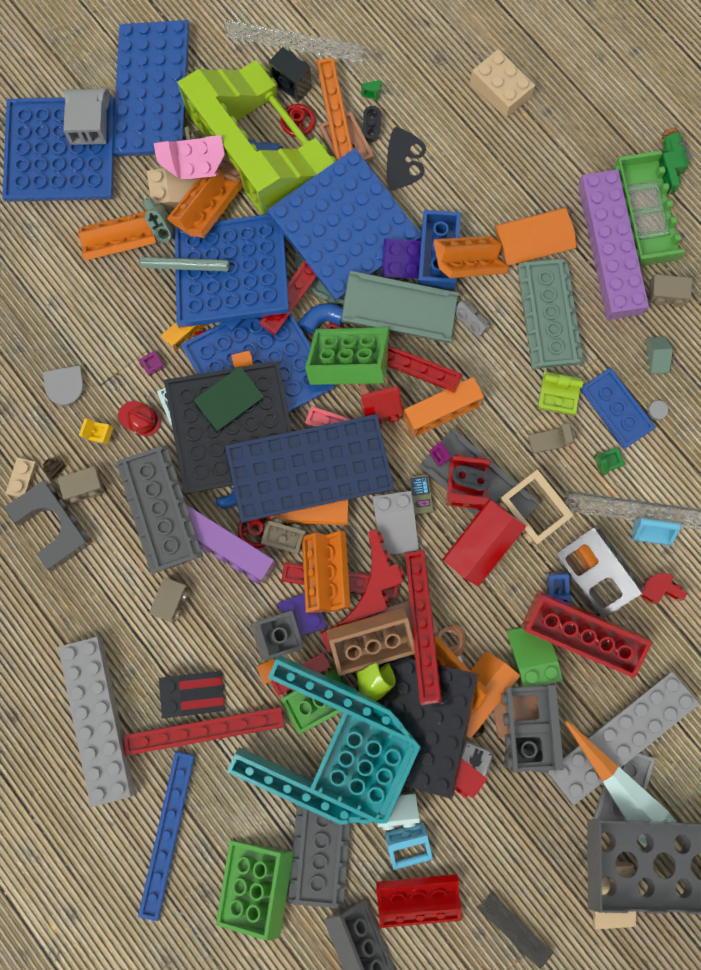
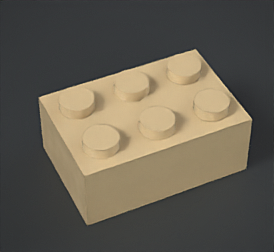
(502, 83)

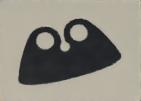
(397, 167)

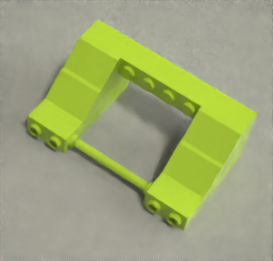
(223, 97)

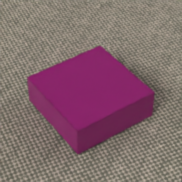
(152, 363)

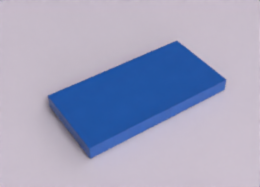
(617, 408)

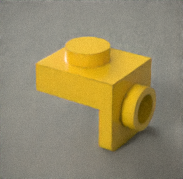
(96, 431)

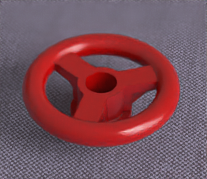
(298, 111)
(242, 532)

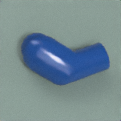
(227, 501)

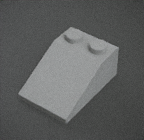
(396, 522)

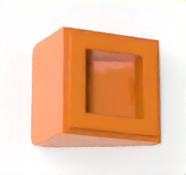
(242, 359)
(265, 669)

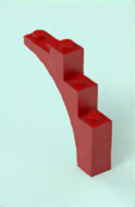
(380, 578)

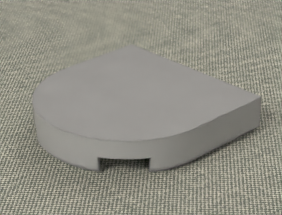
(64, 385)

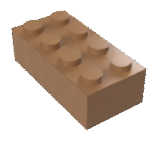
(371, 641)

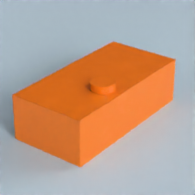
(442, 408)

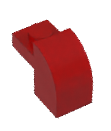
(658, 585)

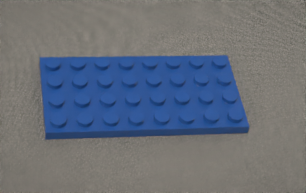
(147, 91)

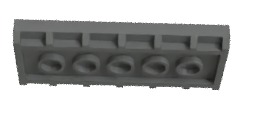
(500, 481)
(159, 509)
(318, 860)

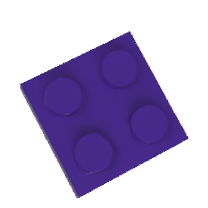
(401, 258)
(306, 622)

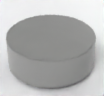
(658, 410)

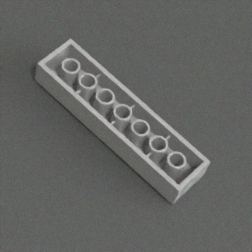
(96, 721)
(625, 735)

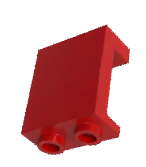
(464, 496)

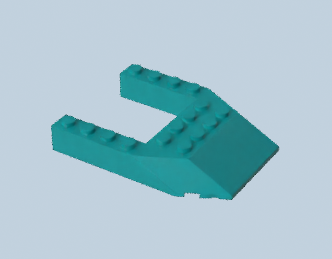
(361, 765)

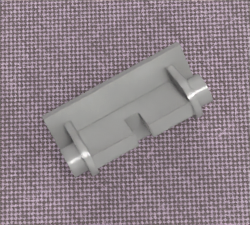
(466, 314)

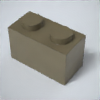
(670, 290)
(81, 485)
(169, 600)

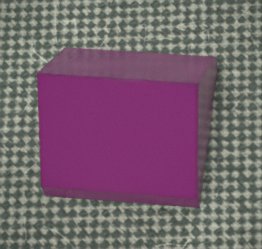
(440, 454)

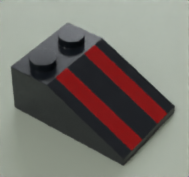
(191, 694)

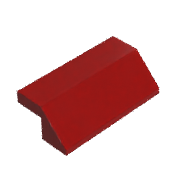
(484, 542)
(419, 901)

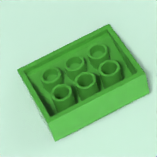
(348, 356)
(254, 889)

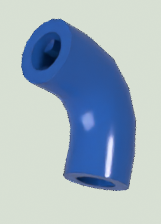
(321, 313)

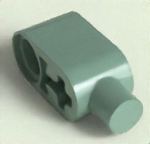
(157, 220)

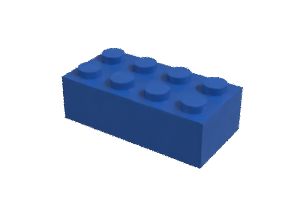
(436, 226)

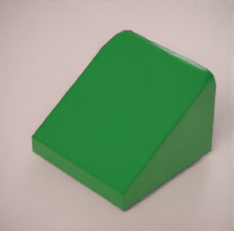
(371, 89)

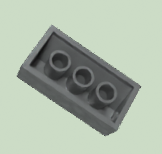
(358, 938)

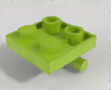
(559, 393)

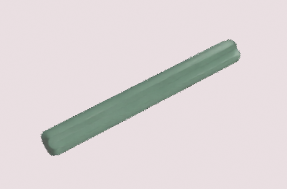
(184, 264)

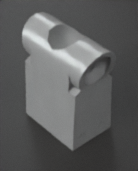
(86, 115)

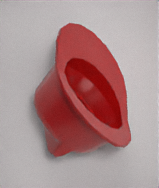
(139, 418)

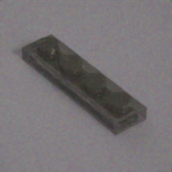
(515, 930)

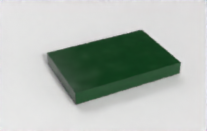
(228, 398)

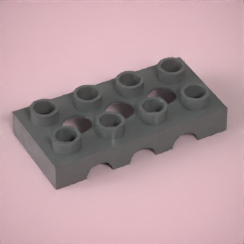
(623, 892)

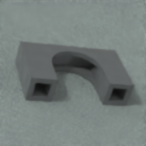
(70, 539)

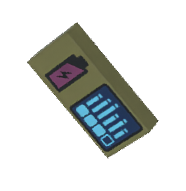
(421, 494)

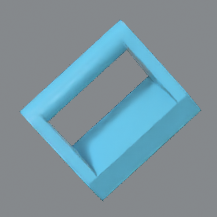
(655, 531)
(406, 838)

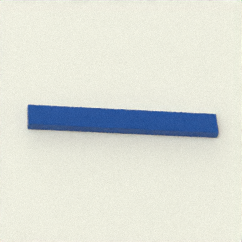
(166, 836)

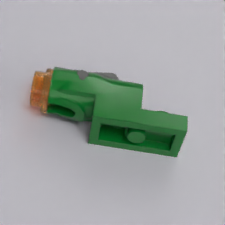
(674, 159)

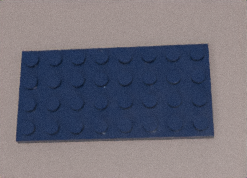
(309, 468)

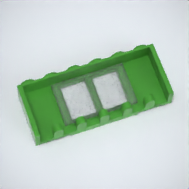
(649, 208)

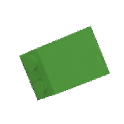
(533, 659)
(306, 711)

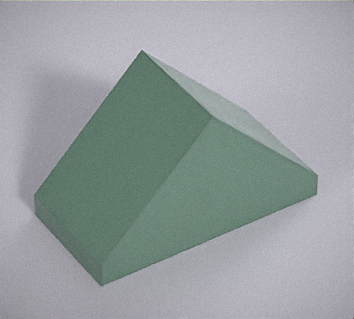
(659, 355)

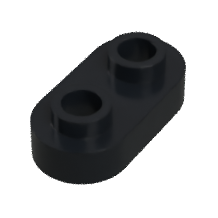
(371, 125)
(471, 478)

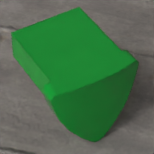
(609, 461)

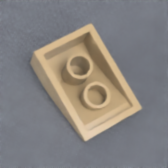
(167, 188)
(615, 920)

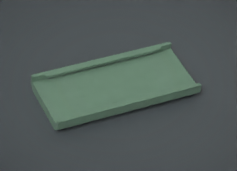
(400, 306)
(549, 314)

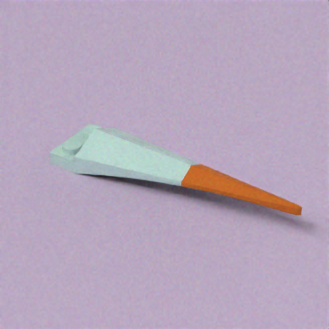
(627, 794)

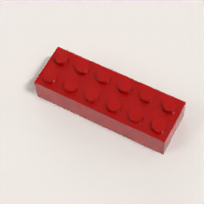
(586, 634)

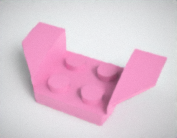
(191, 157)

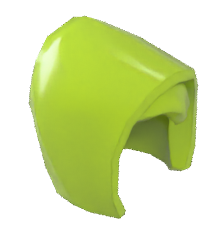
(376, 681)

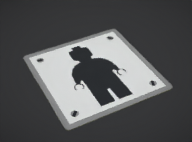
(477, 757)

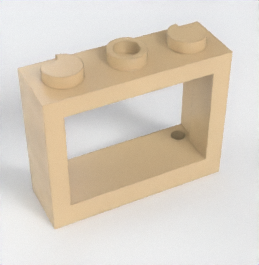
(550, 495)

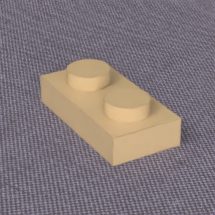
(21, 477)

